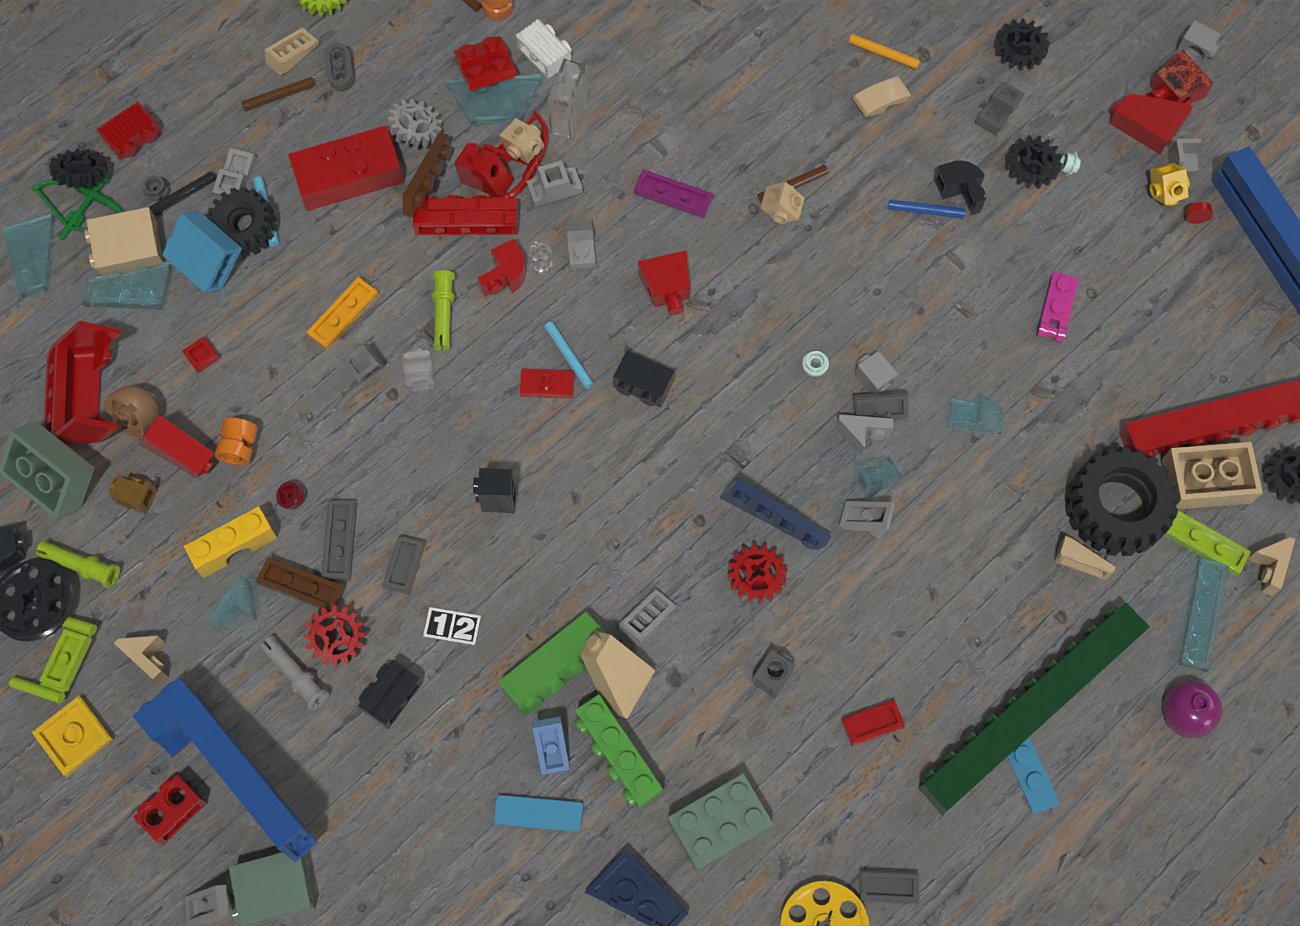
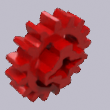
(749, 566)
(327, 652)

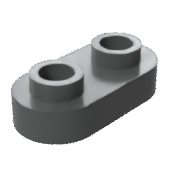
(339, 68)

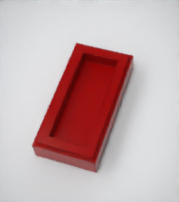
(872, 723)

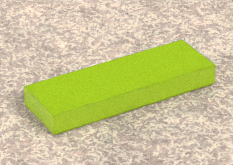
(1208, 543)

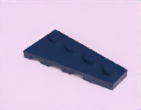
(768, 510)

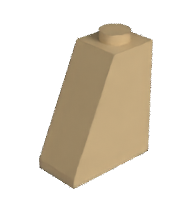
(615, 672)

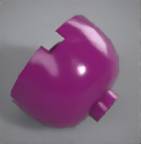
(1192, 709)

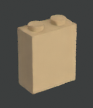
(124, 241)

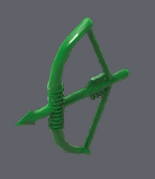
(76, 217)

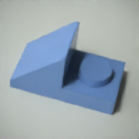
(550, 745)

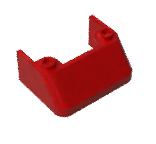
(74, 383)

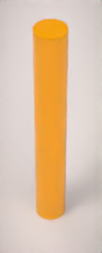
(884, 51)

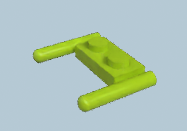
(62, 663)

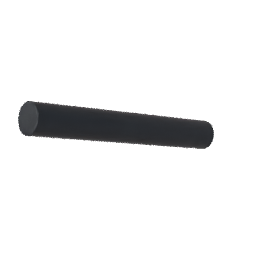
(182, 193)

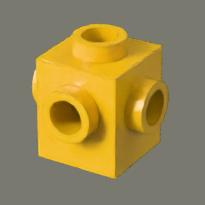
(1169, 184)

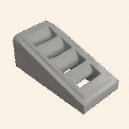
(634, 631)

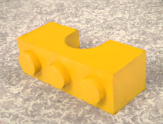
(213, 549)

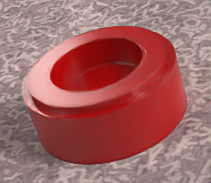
(1199, 212)

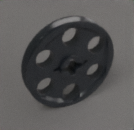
(44, 596)

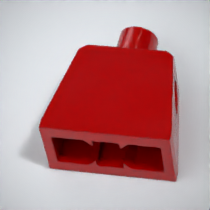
(482, 170)
(666, 280)

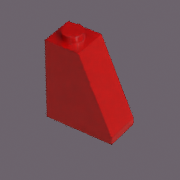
(1149, 119)
(177, 447)

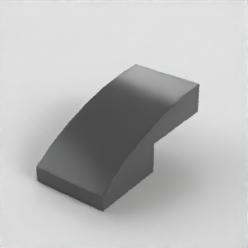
(999, 108)

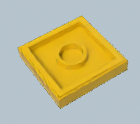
(72, 736)

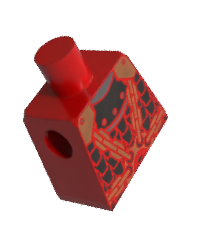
(1181, 81)

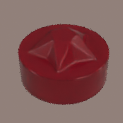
(290, 495)

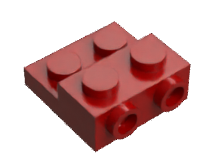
(484, 63)

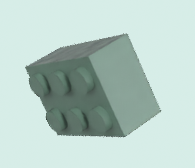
(46, 469)
(720, 823)

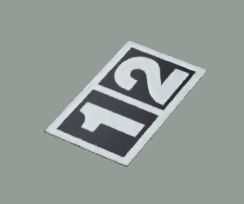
(452, 626)

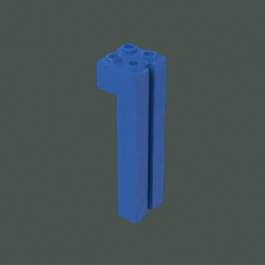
(1263, 217)
(181, 718)

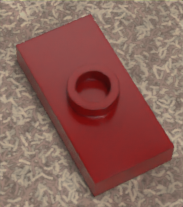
(546, 383)

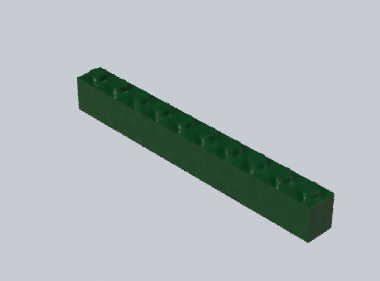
(1033, 708)

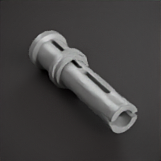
(301, 681)

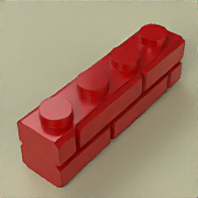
(467, 216)

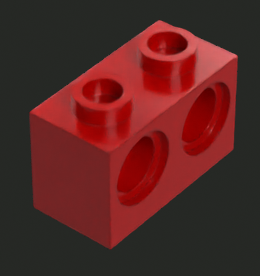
(173, 815)

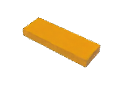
(342, 313)

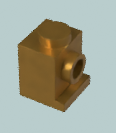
(133, 493)

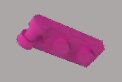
(1058, 306)

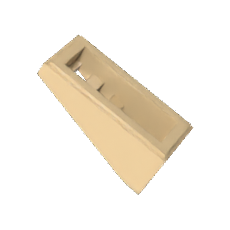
(282, 63)
(1080, 558)

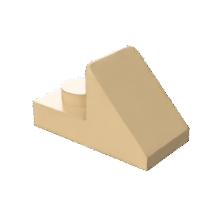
(1276, 561)
(141, 652)

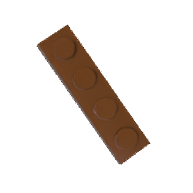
(424, 177)

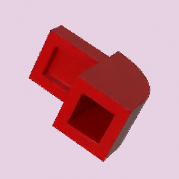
(509, 270)

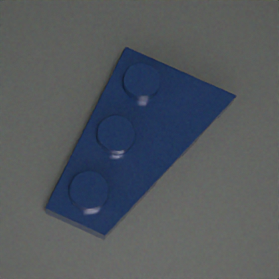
(637, 893)

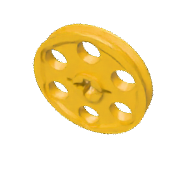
(818, 913)

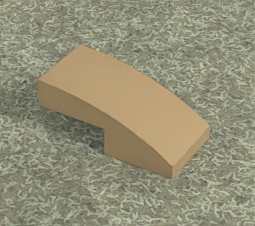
(878, 97)

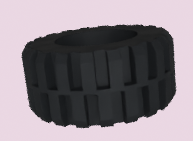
(1144, 478)

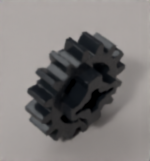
(1021, 44)
(1034, 161)
(78, 168)
(1286, 477)

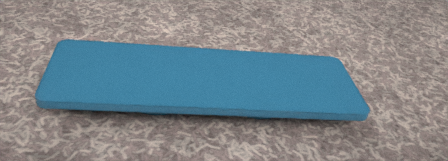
(1033, 778)
(538, 813)

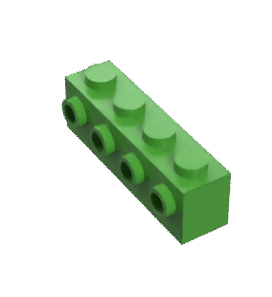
(549, 666)
(619, 753)

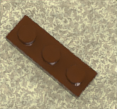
(299, 584)

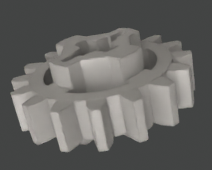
(413, 123)

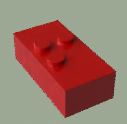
(346, 168)

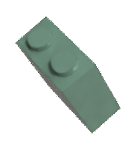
(269, 889)

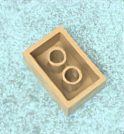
(1214, 475)

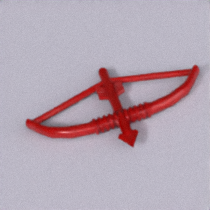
(532, 165)

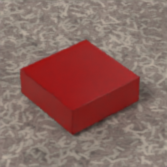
(200, 354)

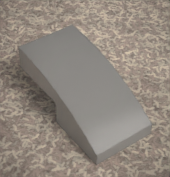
(235, 172)

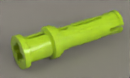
(443, 299)
(88, 567)

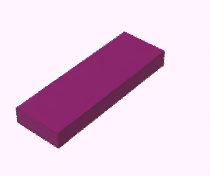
(673, 193)

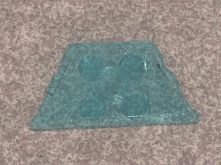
(496, 102)

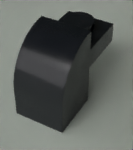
(964, 179)

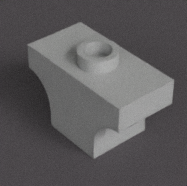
(554, 183)

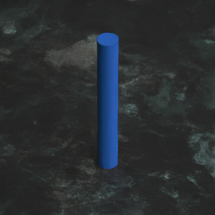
(926, 208)

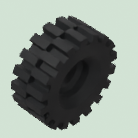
(243, 203)

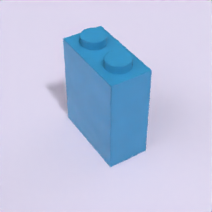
(201, 251)

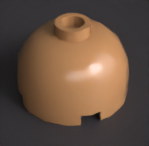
(133, 408)

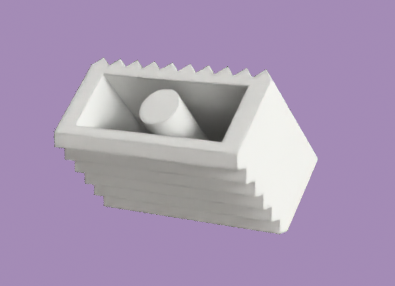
(543, 47)

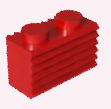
(129, 131)

